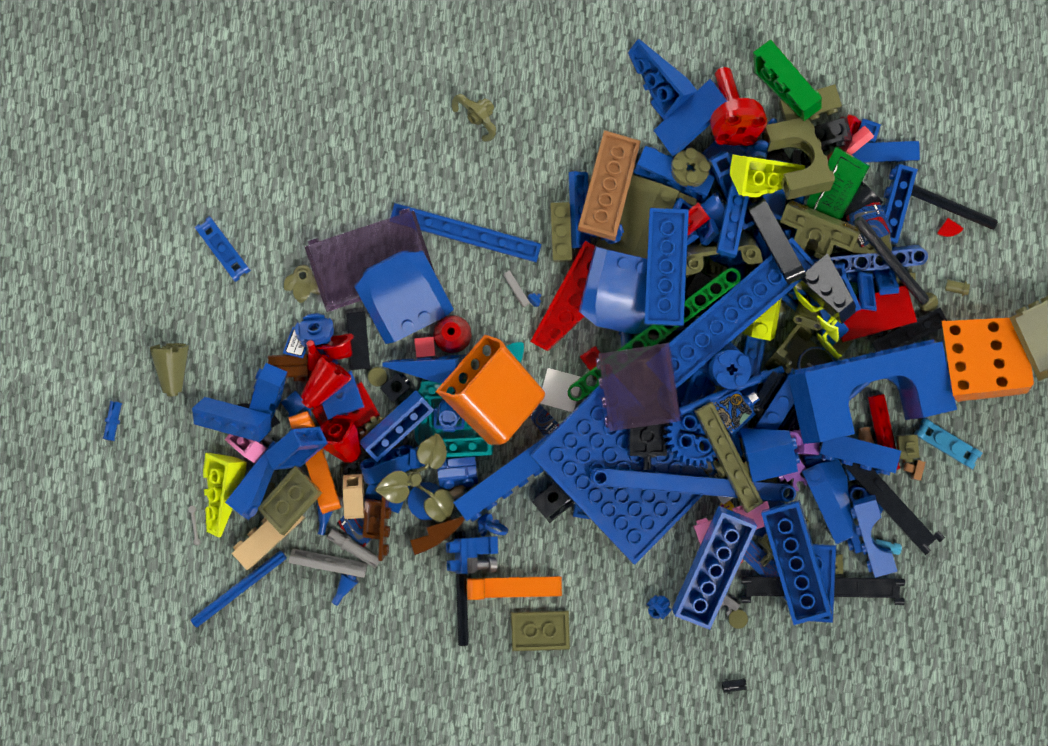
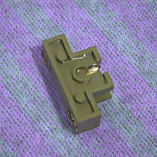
(819, 230)

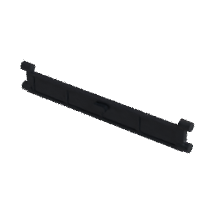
(894, 507)
(843, 587)

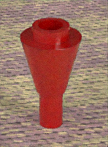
(313, 355)

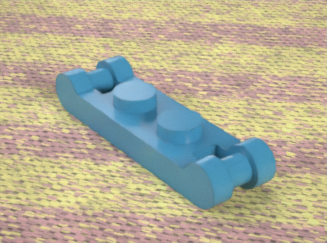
(948, 443)

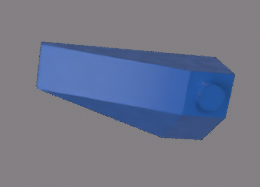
(427, 368)
(831, 493)

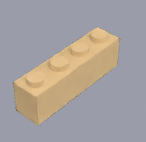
(259, 543)

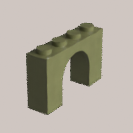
(800, 135)

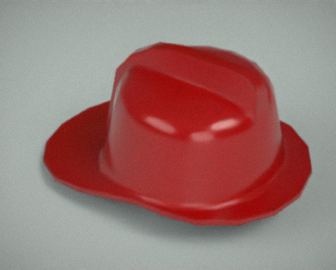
(338, 347)

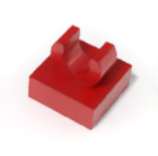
(854, 123)

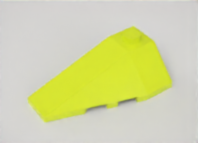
(759, 176)
(766, 324)
(223, 477)

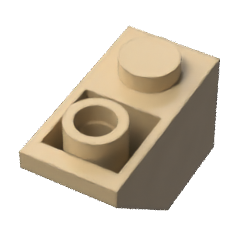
(353, 496)

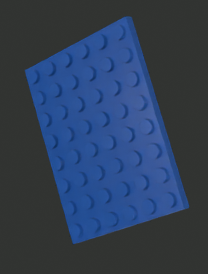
(628, 517)

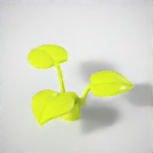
(831, 330)

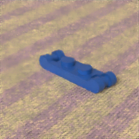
(222, 248)

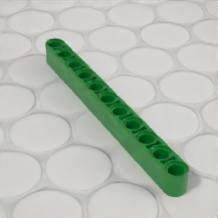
(662, 329)

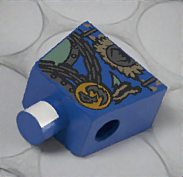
(736, 409)

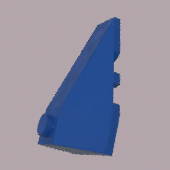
(664, 82)
(251, 490)

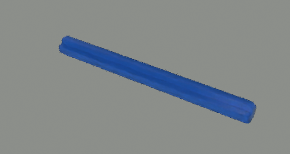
(239, 588)

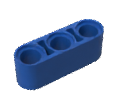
(395, 460)

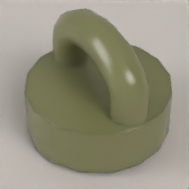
(931, 304)

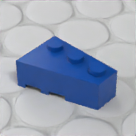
(268, 389)

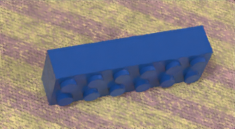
(499, 484)
(796, 562)
(714, 567)

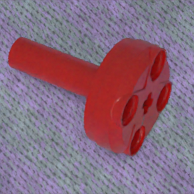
(738, 119)

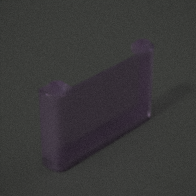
(344, 258)

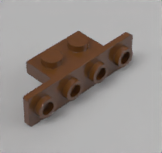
(376, 523)

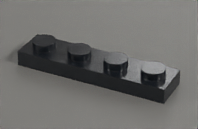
(912, 332)

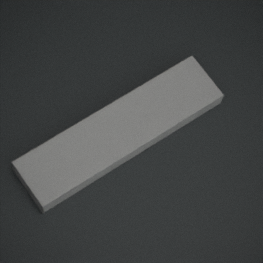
(328, 563)

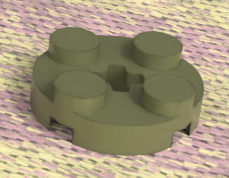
(692, 158)

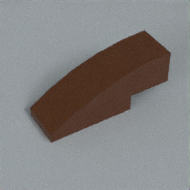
(437, 534)

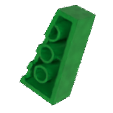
(786, 80)

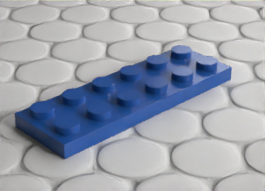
(666, 267)

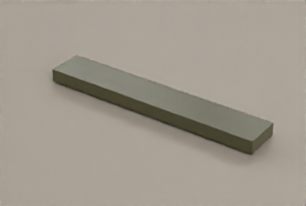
(728, 457)

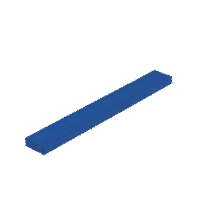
(474, 234)

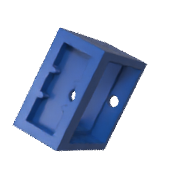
(296, 448)

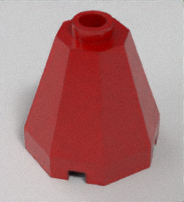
(342, 438)

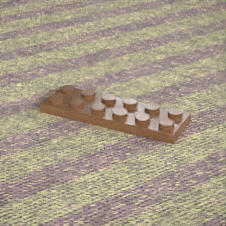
(609, 185)

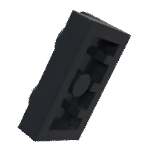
(833, 133)

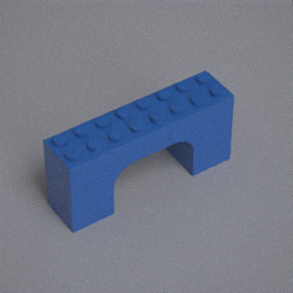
(824, 389)

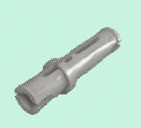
(352, 547)

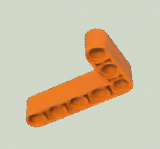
(318, 468)
(513, 587)

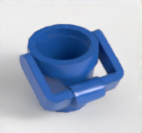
(447, 418)

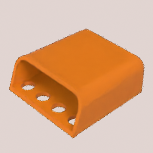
(986, 359)
(495, 395)

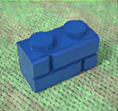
(458, 472)

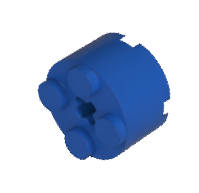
(729, 358)

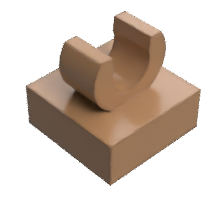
(916, 469)

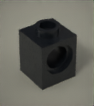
(394, 396)

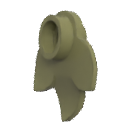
(301, 286)

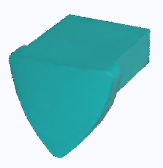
(517, 350)

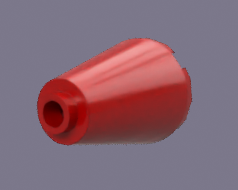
(456, 342)
(324, 382)

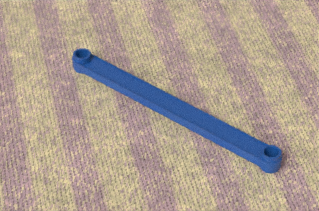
(685, 484)

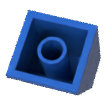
(769, 453)

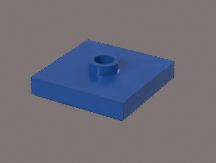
(344, 400)

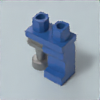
(467, 552)

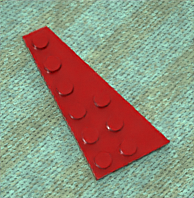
(564, 309)

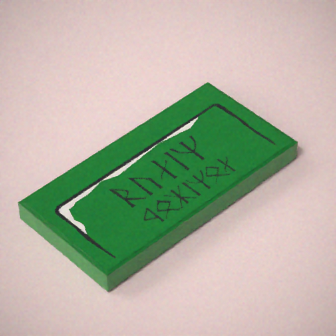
(848, 177)

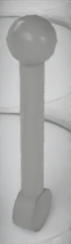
(192, 509)

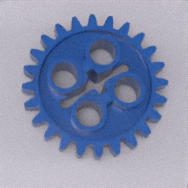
(691, 452)

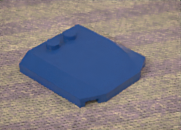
(616, 291)
(403, 295)

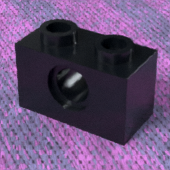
(549, 509)

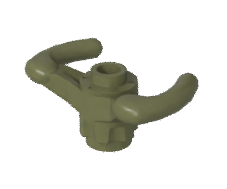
(477, 113)

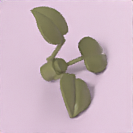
(395, 485)

